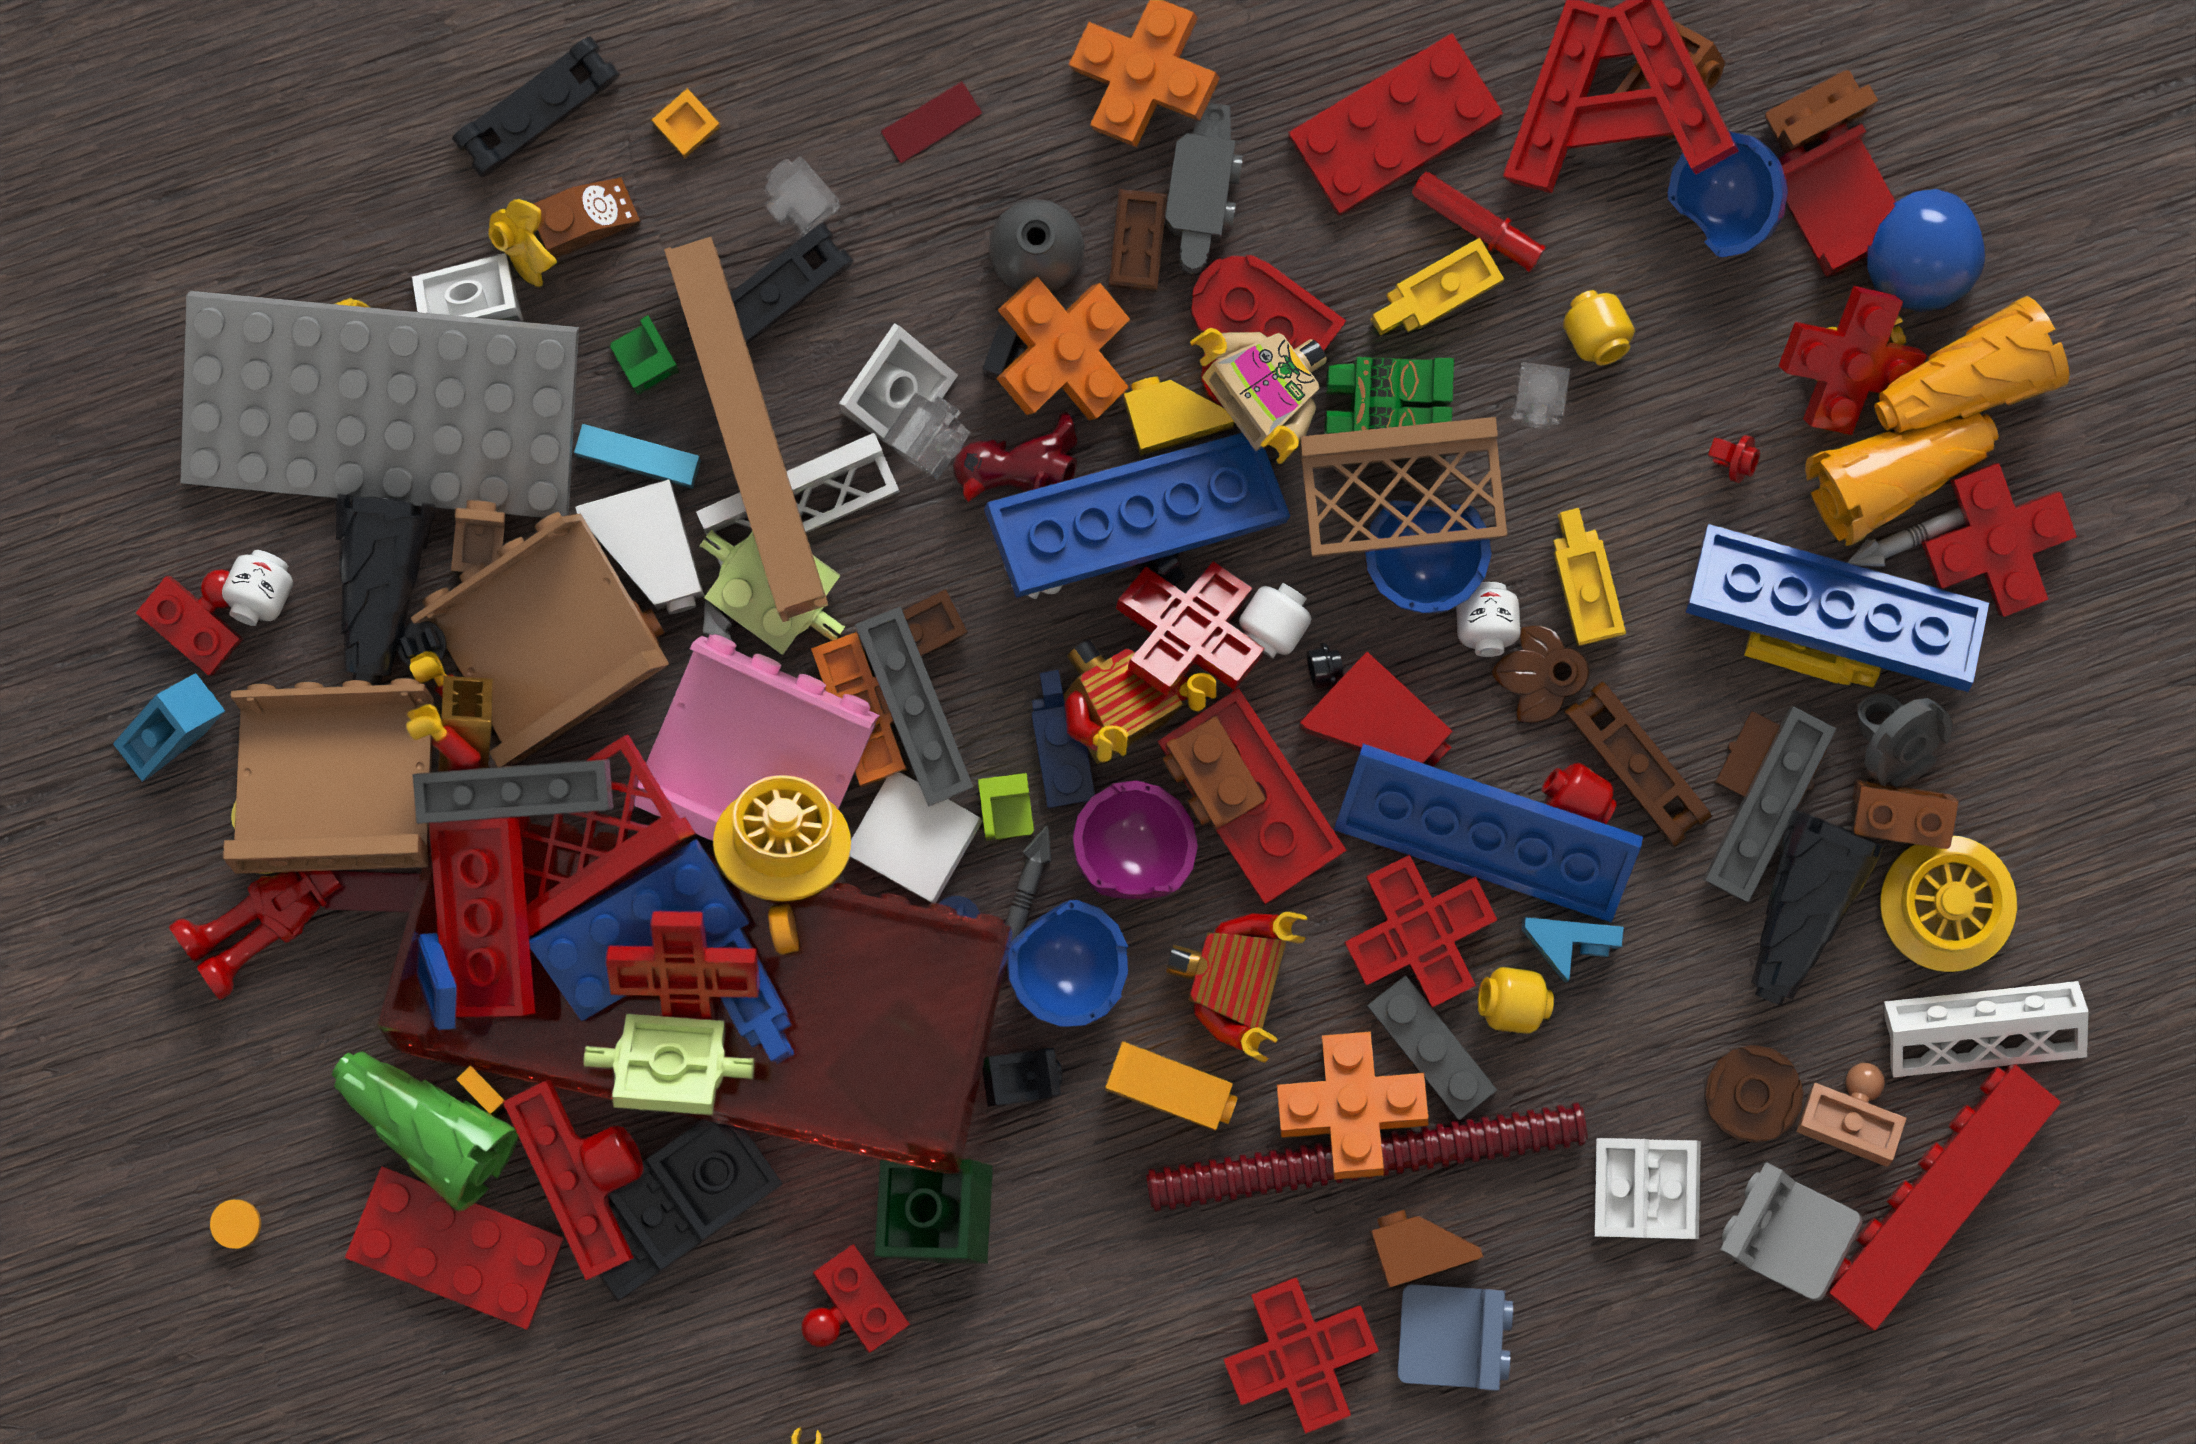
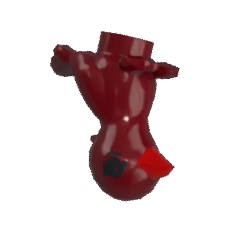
(1026, 467)

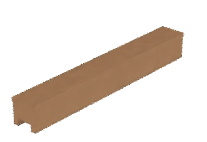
(746, 428)

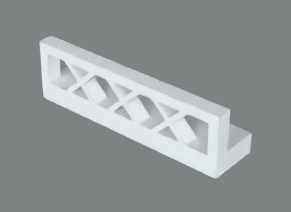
(810, 475)
(1988, 1020)

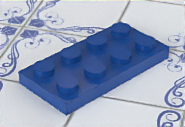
(578, 944)

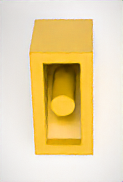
(1171, 415)

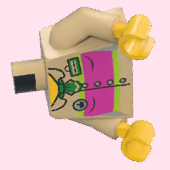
(1263, 384)

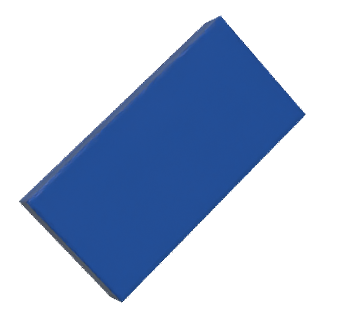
(436, 981)

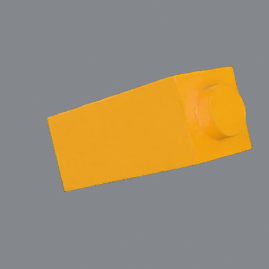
(1171, 1087)

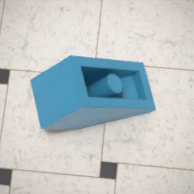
(168, 726)

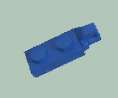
(762, 1017)

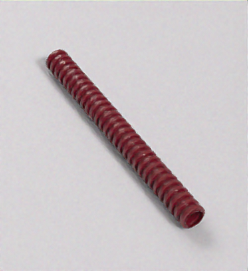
(1398, 1152)

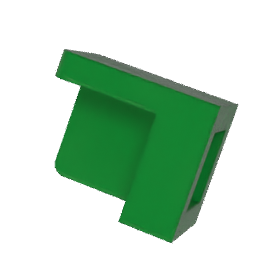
(644, 357)

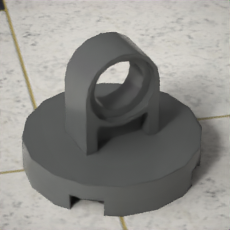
(1905, 741)

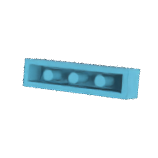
(637, 456)

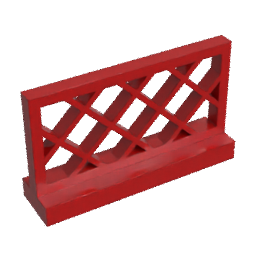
(611, 865)

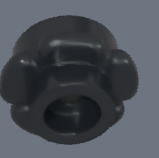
(1324, 666)

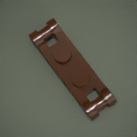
(1638, 764)

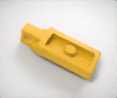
(1439, 289)
(1586, 582)
(1810, 661)

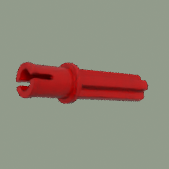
(1478, 221)

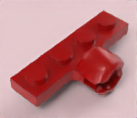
(577, 1175)

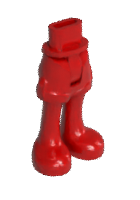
(281, 905)

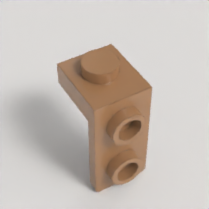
(477, 535)

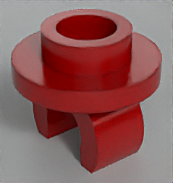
(1740, 458)

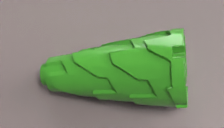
(441, 1138)

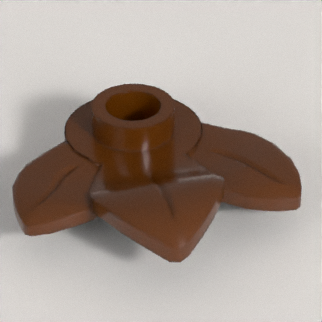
(1534, 674)

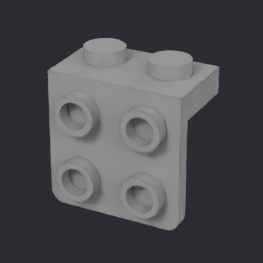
(1790, 1233)

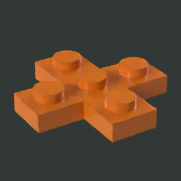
(1144, 71)
(1063, 348)
(847, 671)
(1352, 1105)

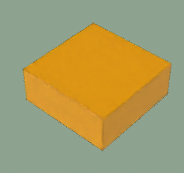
(686, 123)
(481, 1091)

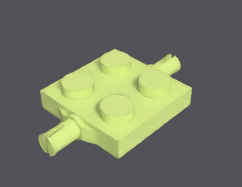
(747, 597)
(669, 1064)

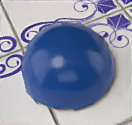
(1734, 200)
(1927, 251)
(1430, 575)
(1069, 964)

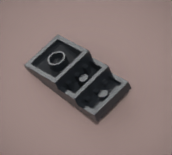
(685, 1198)

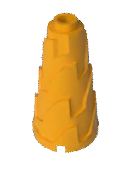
(1993, 364)
(1892, 471)

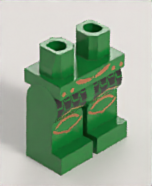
(1384, 386)

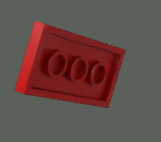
(1395, 124)
(1285, 834)
(483, 915)
(460, 1255)

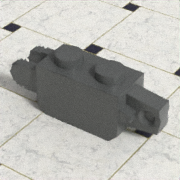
(1200, 185)

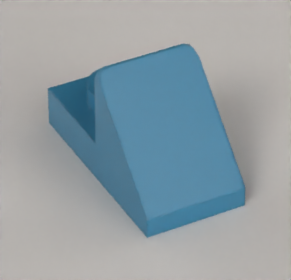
(1556, 938)

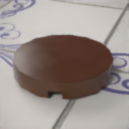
(1753, 1094)

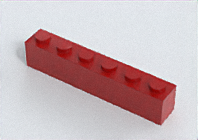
(1942, 1195)

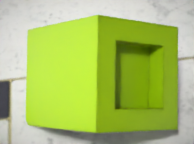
(1006, 807)

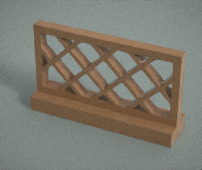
(1395, 445)

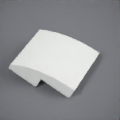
(913, 841)
(1647, 1188)

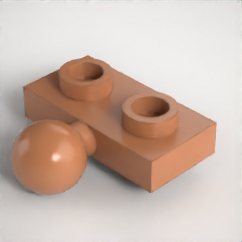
(1850, 1120)

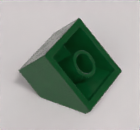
(934, 1213)

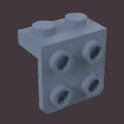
(1453, 1336)

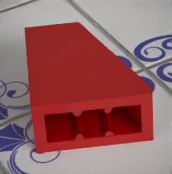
(1379, 712)

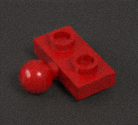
(191, 622)
(857, 1300)

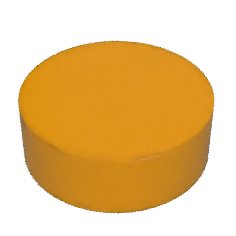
(783, 928)
(235, 1224)

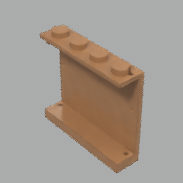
(547, 631)
(328, 778)

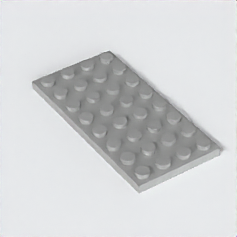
(378, 404)

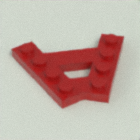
(1565, 118)

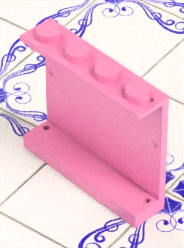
(750, 722)

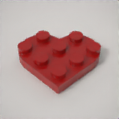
(1257, 297)

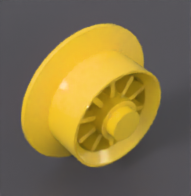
(782, 840)
(1948, 905)

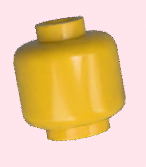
(1598, 327)
(1515, 1000)

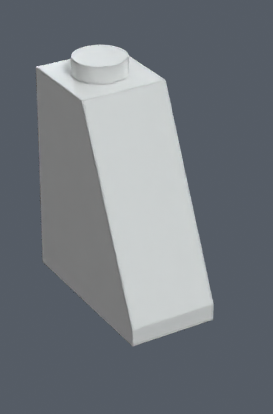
(649, 543)

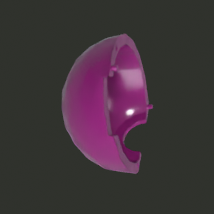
(1134, 841)

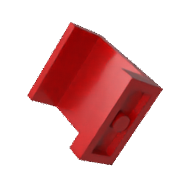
(1836, 197)

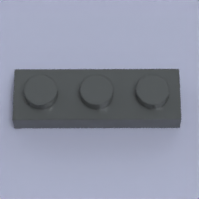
(1431, 1048)

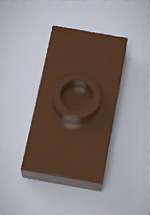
(1138, 240)

